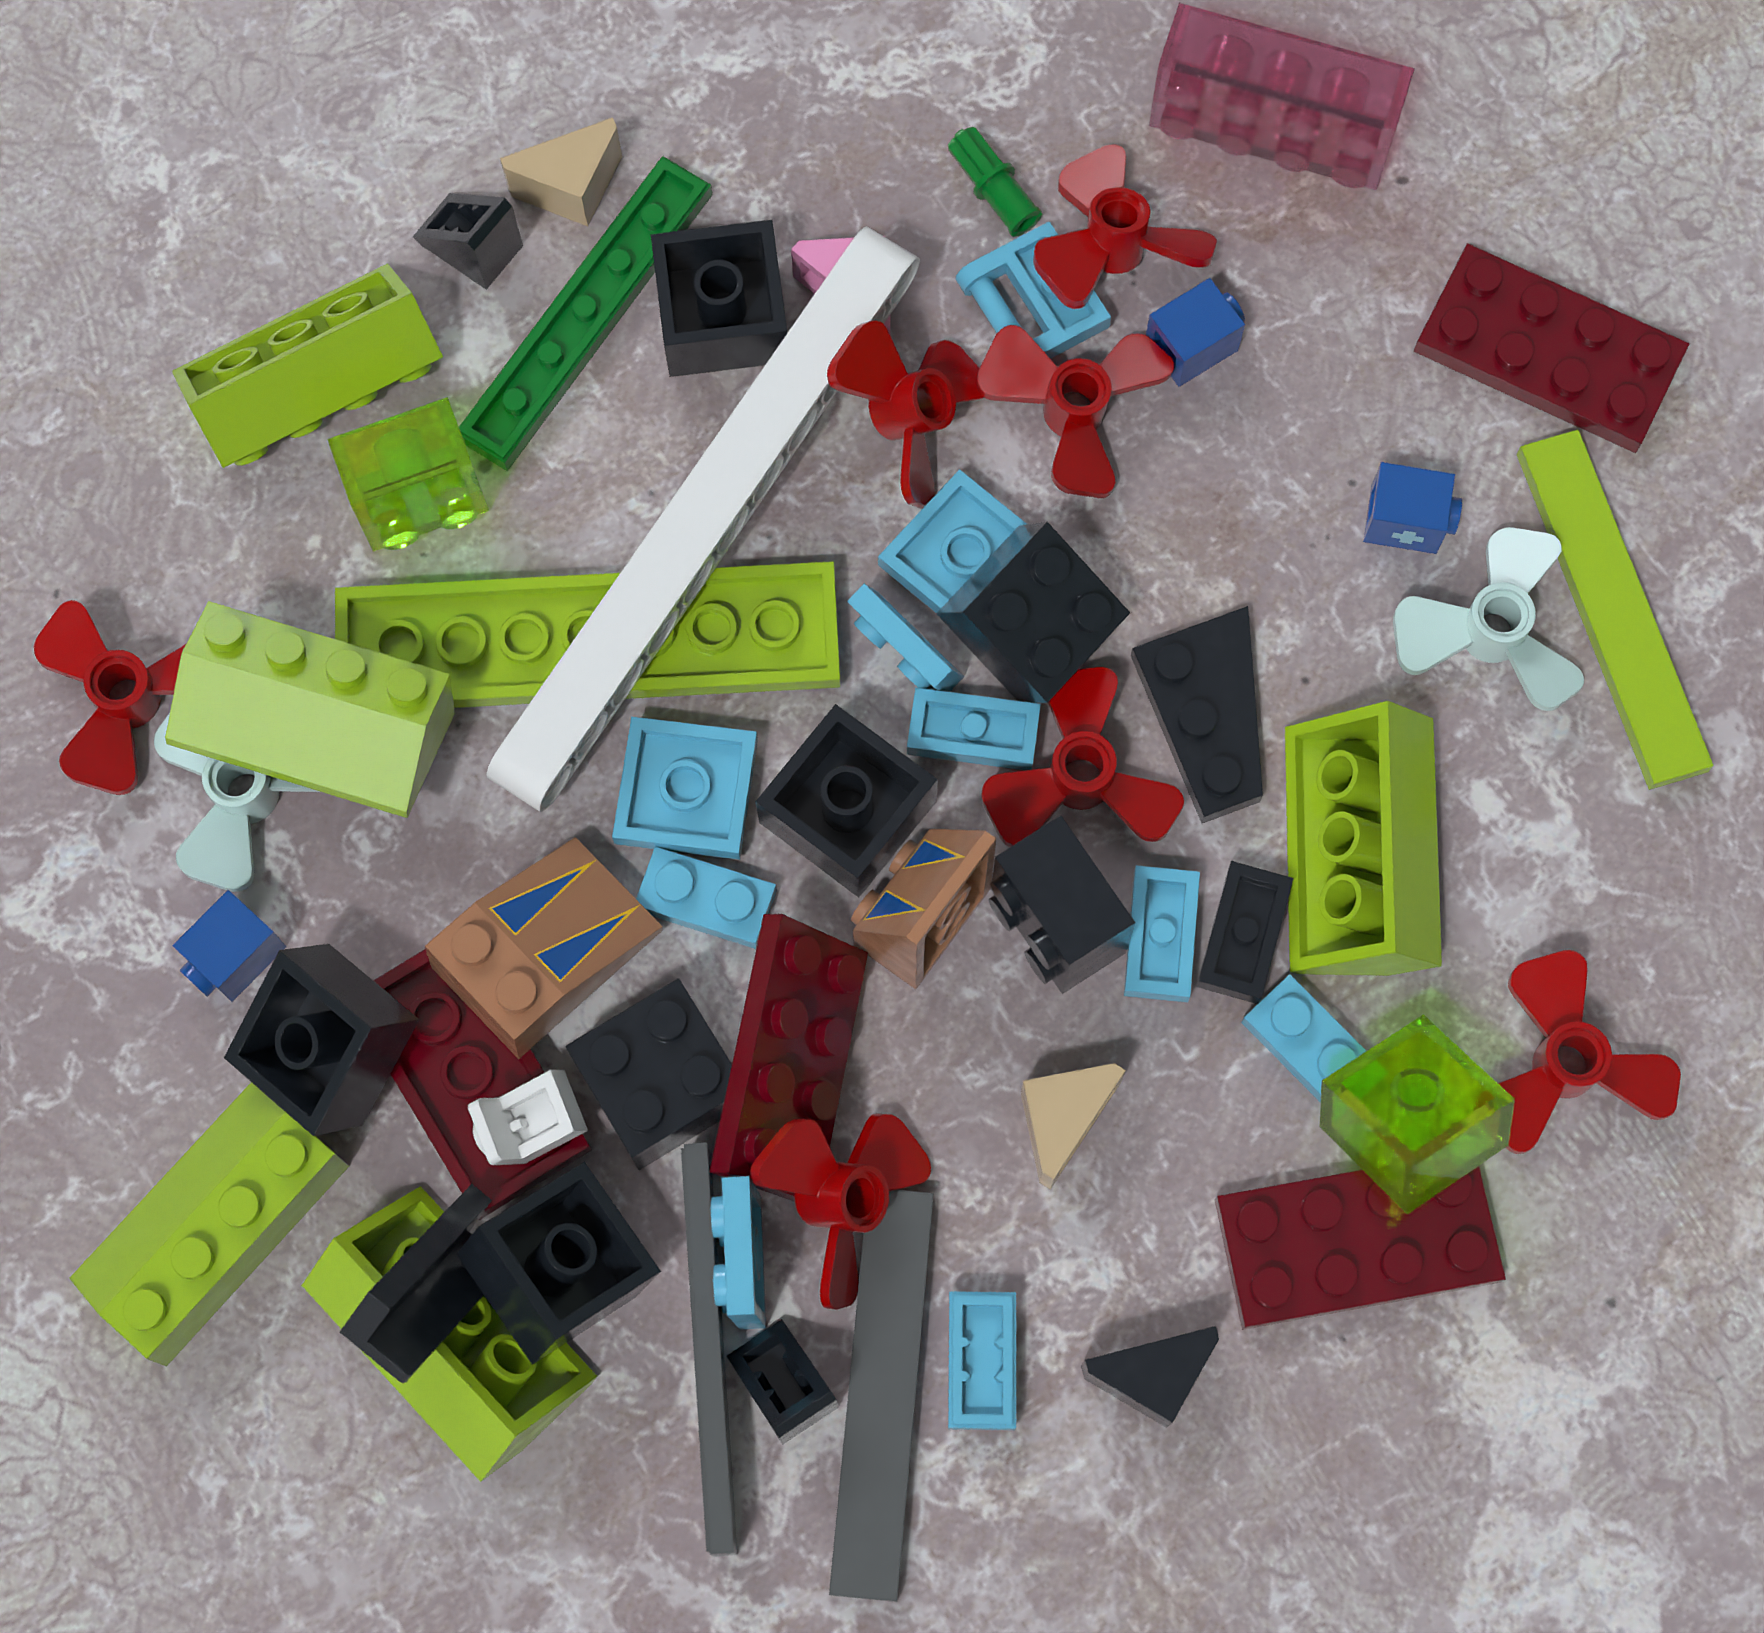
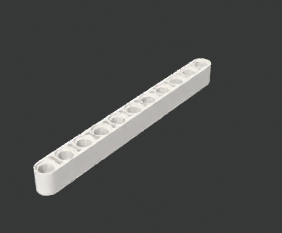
(697, 526)

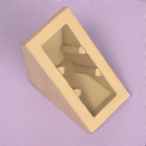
(567, 171)
(1062, 1112)

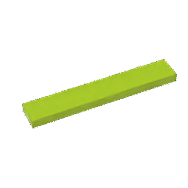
(1614, 610)

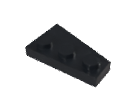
(1207, 710)

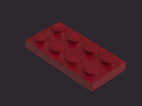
(1551, 348)
(789, 1041)
(454, 1063)
(1350, 1247)

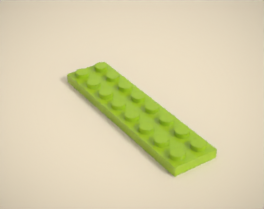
(505, 636)

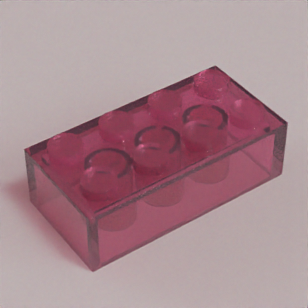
(1278, 97)

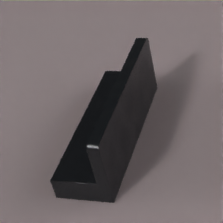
(420, 1294)

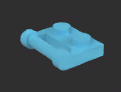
(1060, 324)

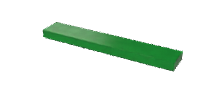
(581, 315)

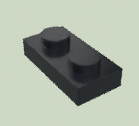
(1244, 932)

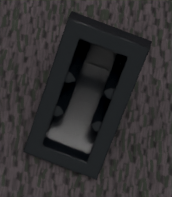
(473, 235)
(1155, 1374)
(783, 1381)

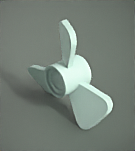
(1435, 631)
(221, 844)

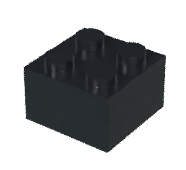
(719, 297)
(1033, 613)
(847, 800)
(1059, 906)
(320, 1038)
(655, 1072)
(557, 1262)

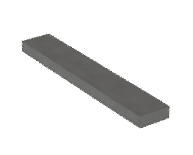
(708, 1354)
(881, 1401)

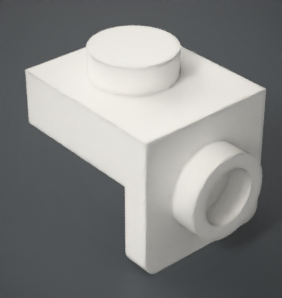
(527, 1120)

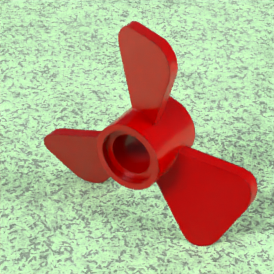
(1114, 231)
(1023, 373)
(904, 402)
(104, 748)
(1027, 799)
(1553, 997)
(841, 1194)

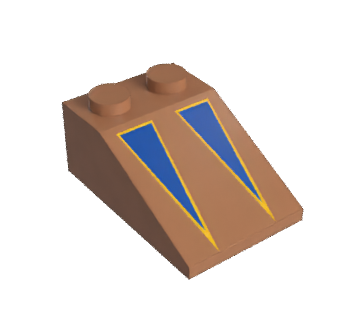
(925, 901)
(541, 944)

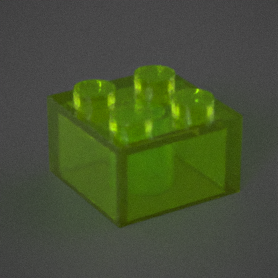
(408, 475)
(1415, 1113)

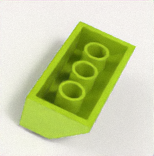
(308, 366)
(309, 709)
(1363, 843)
(207, 1225)
(478, 1382)

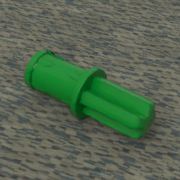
(994, 181)

